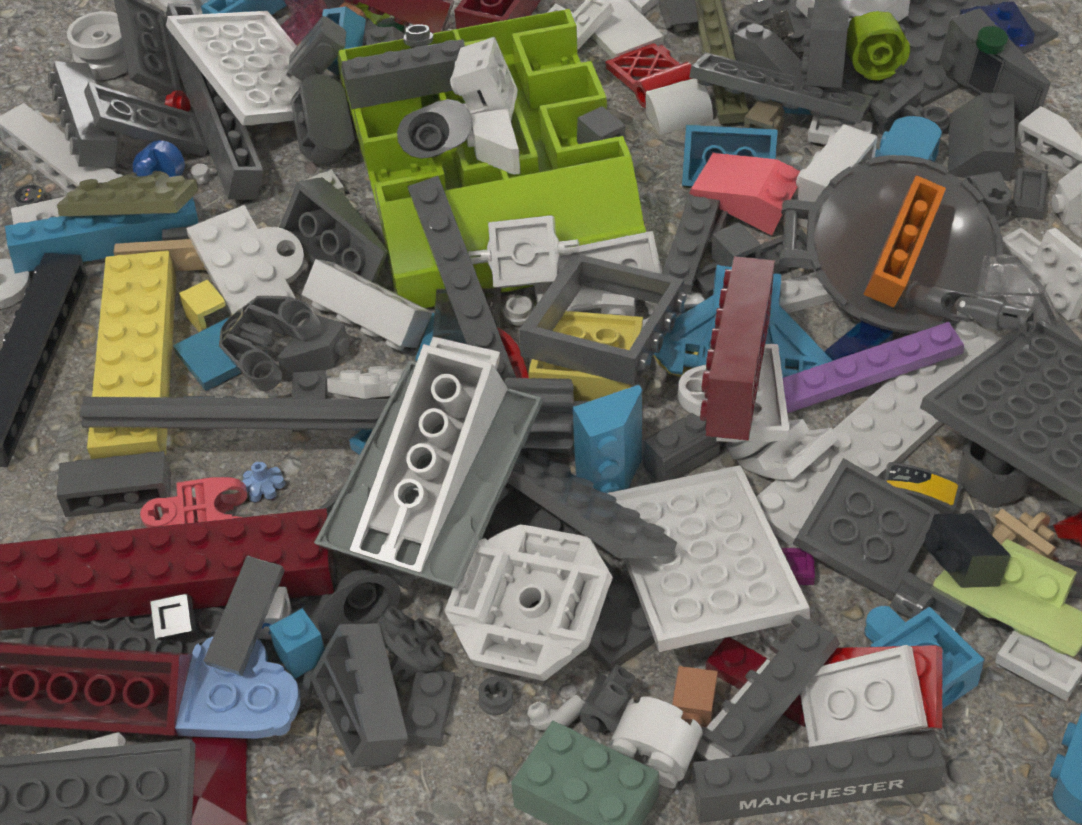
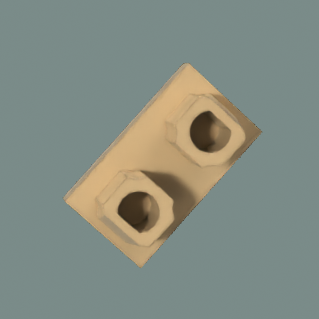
(1027, 534)

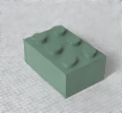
(583, 782)

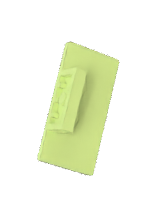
(1027, 599)

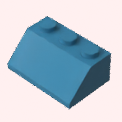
(705, 140)
(609, 439)

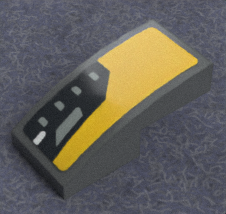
(925, 485)

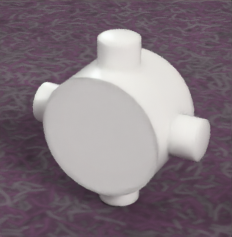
(200, 173)

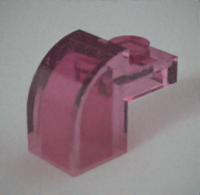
(304, 17)

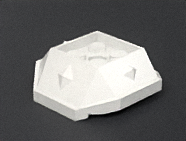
(511, 574)

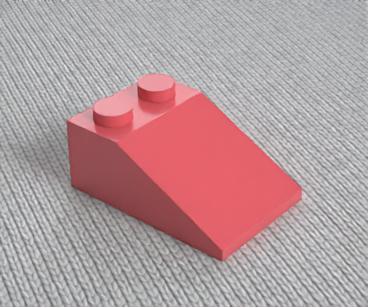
(748, 187)

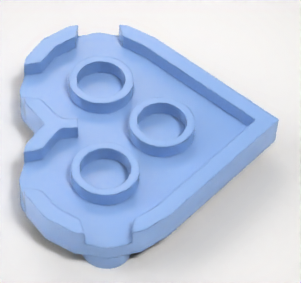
(236, 705)

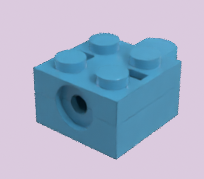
(959, 660)

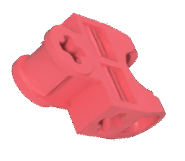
(206, 506)

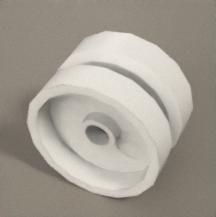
(98, 41)

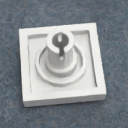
(1060, 272)

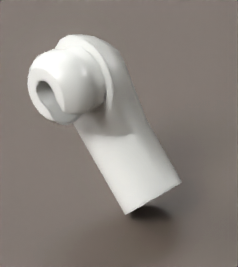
(541, 716)

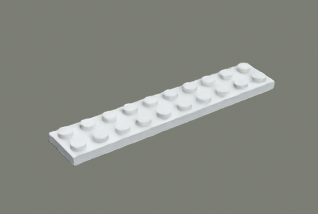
(872, 436)

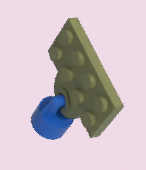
(151, 189)

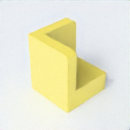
(199, 302)

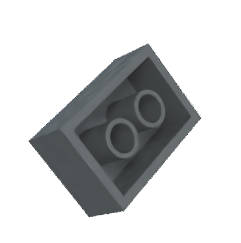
(825, 43)

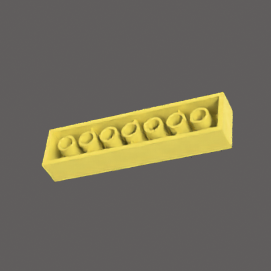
(134, 345)

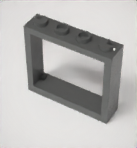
(598, 359)

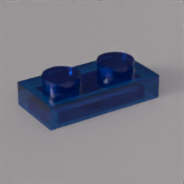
(858, 339)

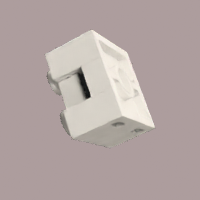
(484, 78)

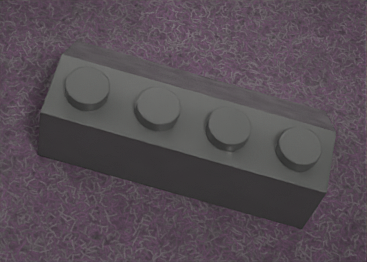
(400, 74)

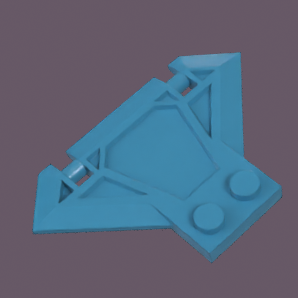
(694, 332)

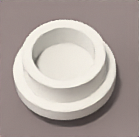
(518, 310)

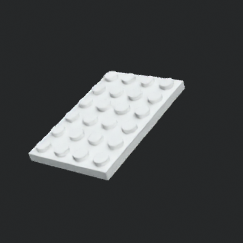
(243, 61)
(725, 565)

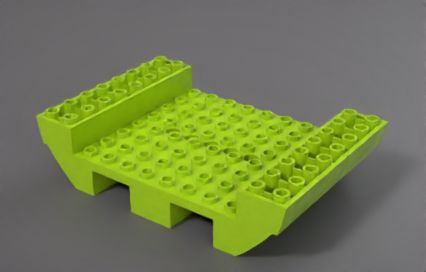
(582, 185)

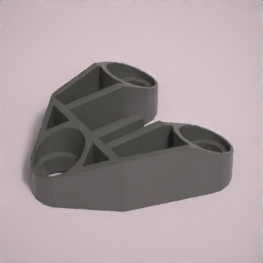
(257, 325)

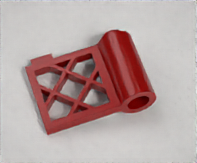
(652, 77)

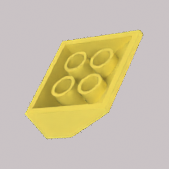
(601, 328)

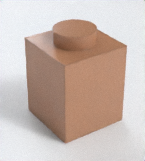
(695, 694)

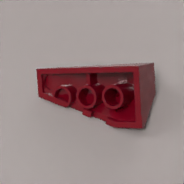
(220, 781)

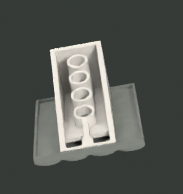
(432, 468)

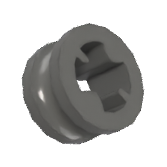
(499, 704)

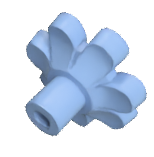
(263, 481)

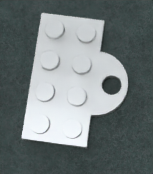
(244, 258)
(770, 409)

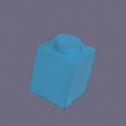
(297, 643)

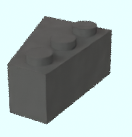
(361, 695)

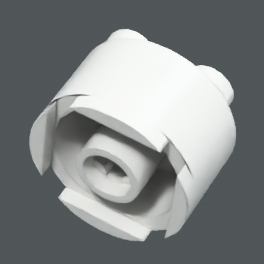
(657, 738)

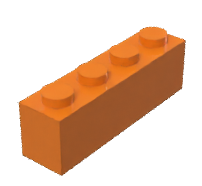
(904, 241)

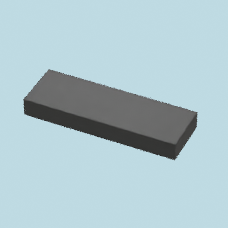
(244, 615)

